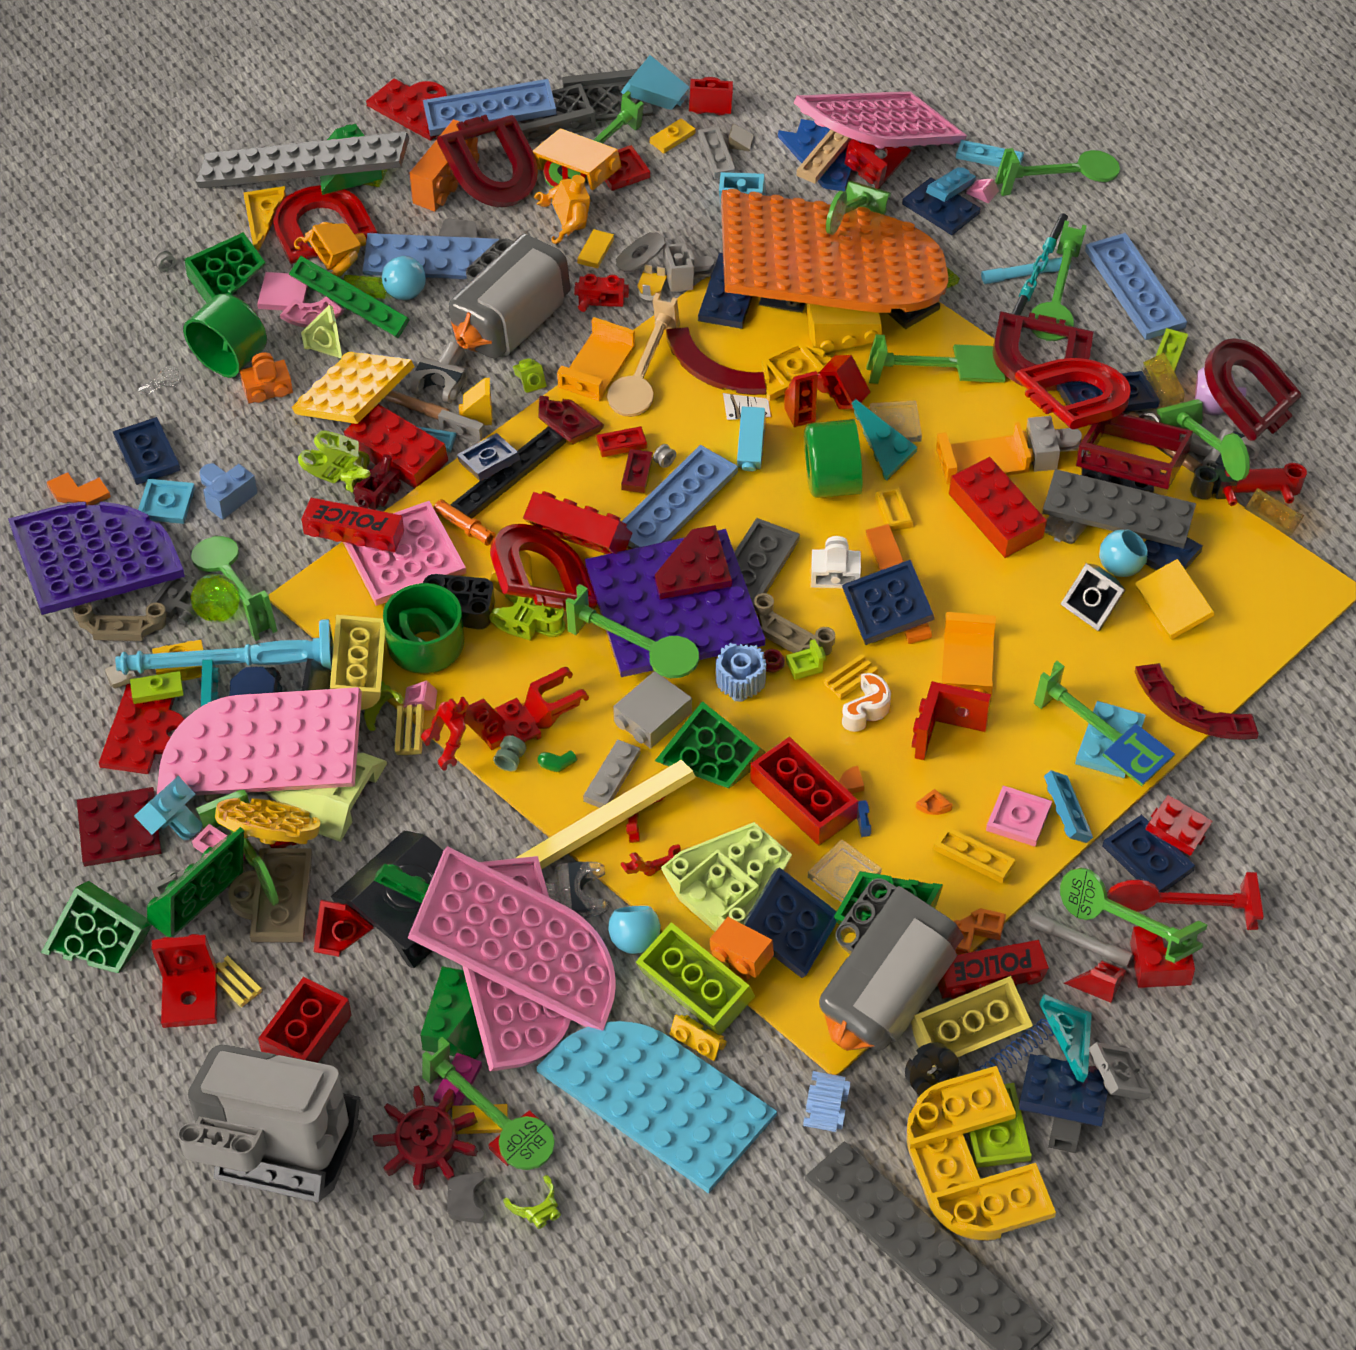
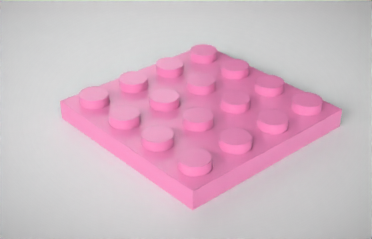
(421, 552)

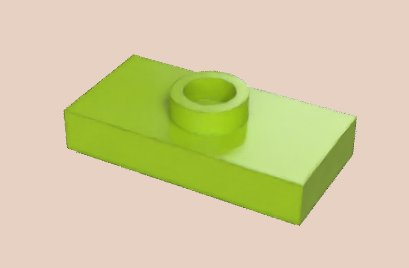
(156, 687)

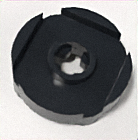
(927, 1056)

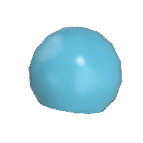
(403, 278)
(1123, 553)
(634, 928)

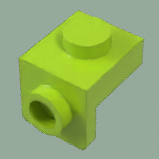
(531, 374)
(807, 661)

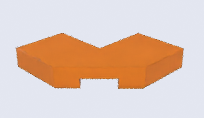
(66, 490)
(980, 923)

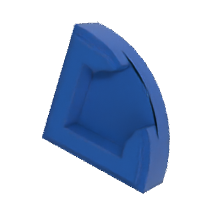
(862, 818)

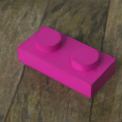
(468, 1069)

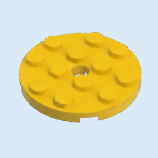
(268, 820)

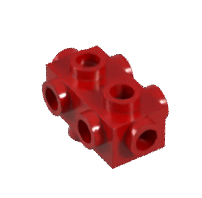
(600, 291)

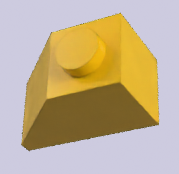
(478, 403)

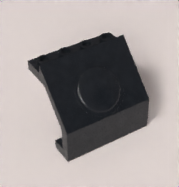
(385, 907)
(297, 1180)

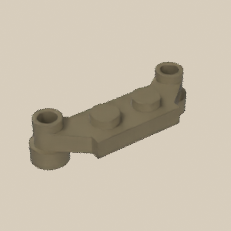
(120, 627)
(787, 633)

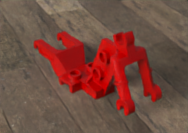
(504, 720)

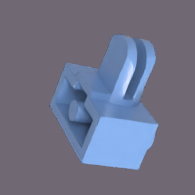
(227, 490)

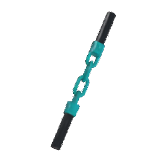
(1048, 248)

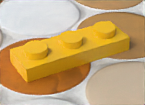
(974, 854)

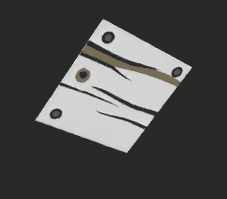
(734, 403)

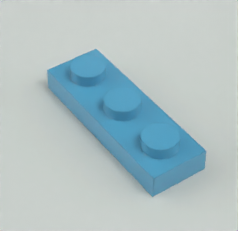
(951, 184)
(1068, 806)

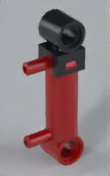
(1218, 482)

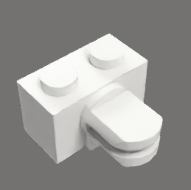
(835, 564)

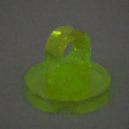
(215, 597)

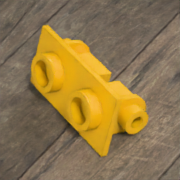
(691, 1033)

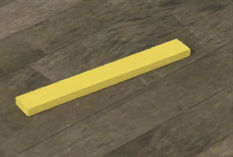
(611, 814)

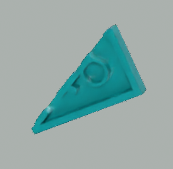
(889, 446)
(209, 682)
(1072, 1031)

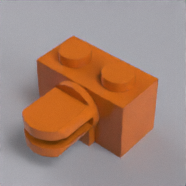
(265, 379)
(741, 948)

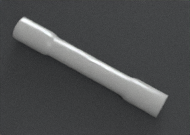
(1106, 950)

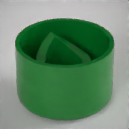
(225, 334)
(833, 458)
(418, 610)

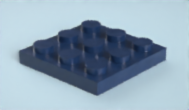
(888, 602)
(793, 920)
(1054, 1091)

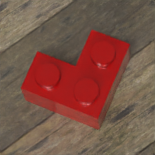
(1151, 965)

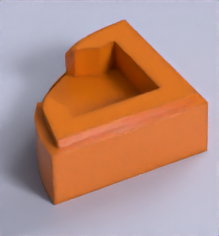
(852, 780)
(934, 803)

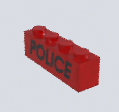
(352, 524)
(977, 969)

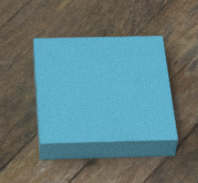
(167, 500)

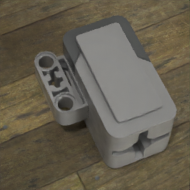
(265, 1108)

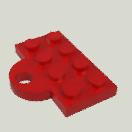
(405, 103)
(138, 733)

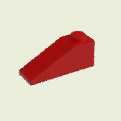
(802, 399)

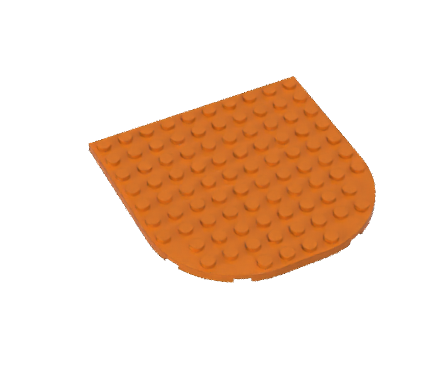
(869, 265)

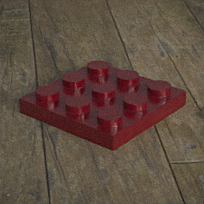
(111, 830)

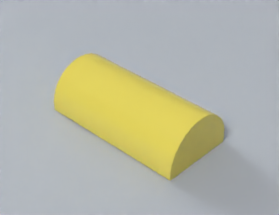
(358, 656)
(973, 1019)

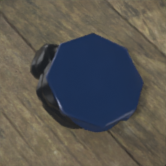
(256, 681)

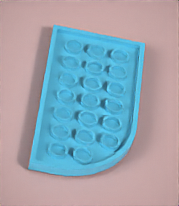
(660, 1097)

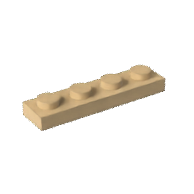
(822, 156)

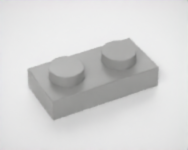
(462, 426)

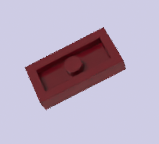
(637, 471)

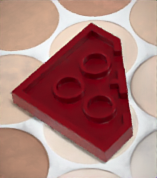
(694, 566)

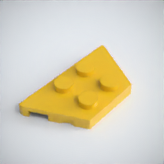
(789, 362)

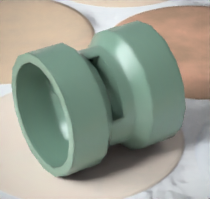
(509, 754)

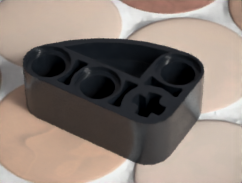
(473, 594)

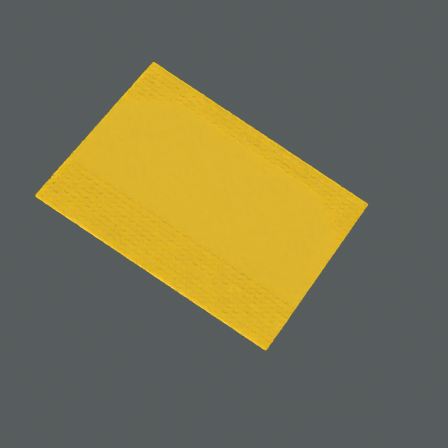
(1258, 581)

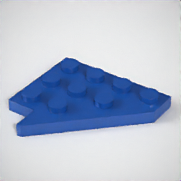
(804, 142)

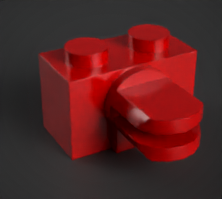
(710, 96)
(843, 381)

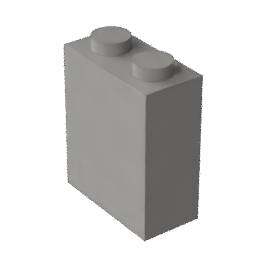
(652, 709)

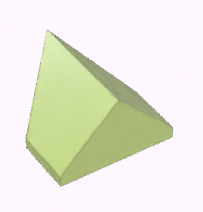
(323, 334)

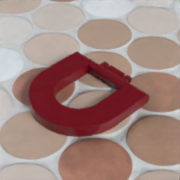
(470, 176)
(1007, 336)
(1223, 389)

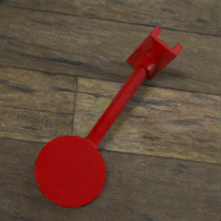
(1142, 895)

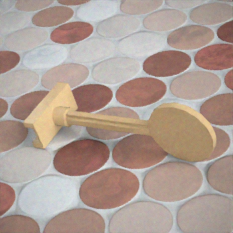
(634, 394)

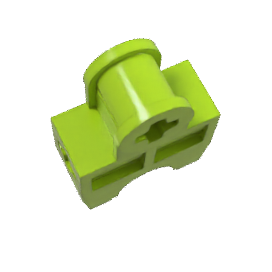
(333, 457)
(528, 617)

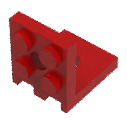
(869, 166)
(944, 706)
(187, 971)

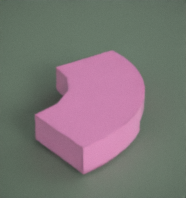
(304, 313)

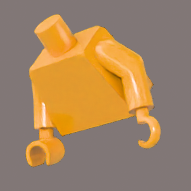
(570, 203)
(334, 245)

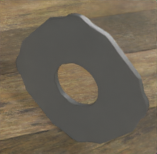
(629, 264)

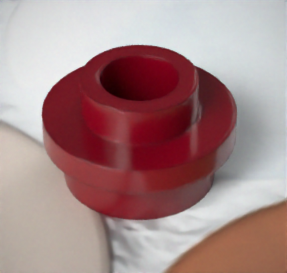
(775, 656)

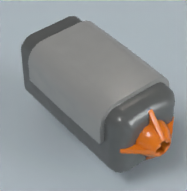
(508, 295)
(890, 967)

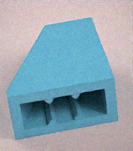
(656, 85)
(751, 438)

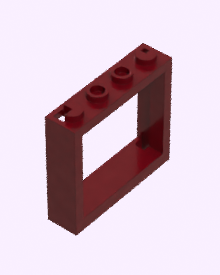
(1129, 465)

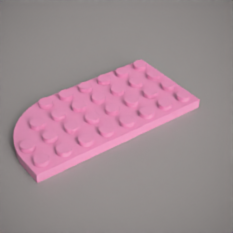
(881, 118)
(267, 743)
(516, 939)
(511, 1025)

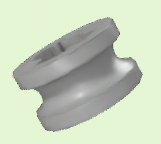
(162, 256)
(664, 456)

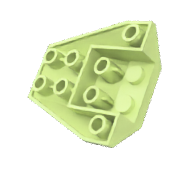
(334, 804)
(725, 873)

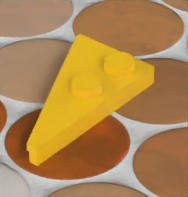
(260, 211)

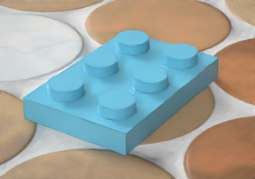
(1096, 743)

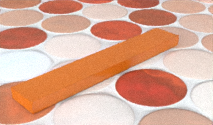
(888, 555)

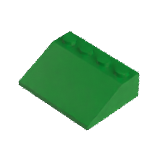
(198, 885)

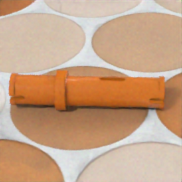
(471, 526)

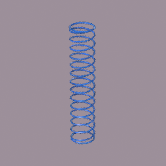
(1011, 1046)

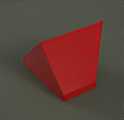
(338, 928)
(1099, 981)

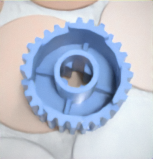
(740, 671)
(825, 1101)

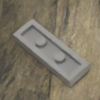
(716, 151)
(612, 774)

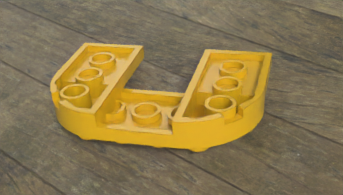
(946, 1169)

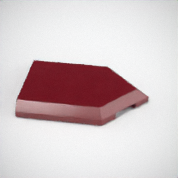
(568, 419)

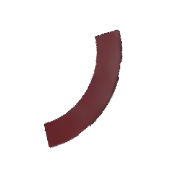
(709, 371)
(1189, 713)

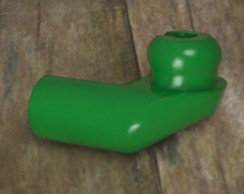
(554, 762)

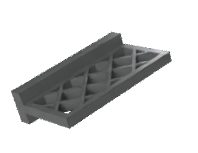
(604, 84)
(570, 121)

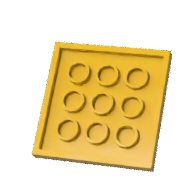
(352, 387)

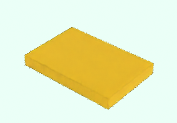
(1174, 599)

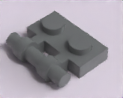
(173, 596)

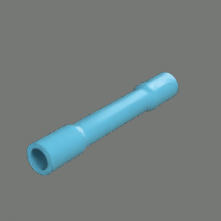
(1001, 274)

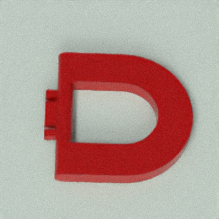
(309, 198)
(1084, 413)
(511, 574)

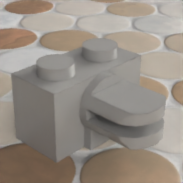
(683, 267)
(1049, 442)

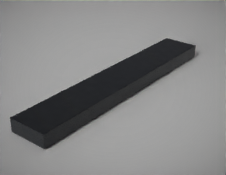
(490, 489)

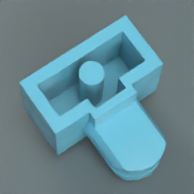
(743, 182)
(170, 809)

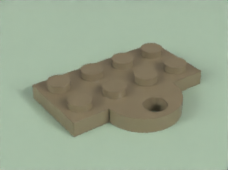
(291, 877)

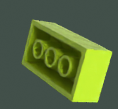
(695, 979)

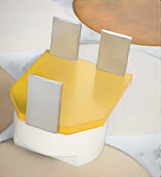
(651, 282)

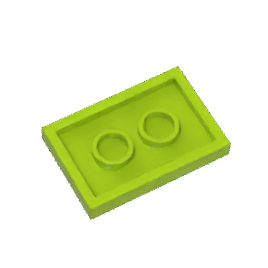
(1003, 1141)

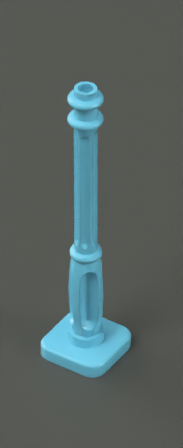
(265, 653)

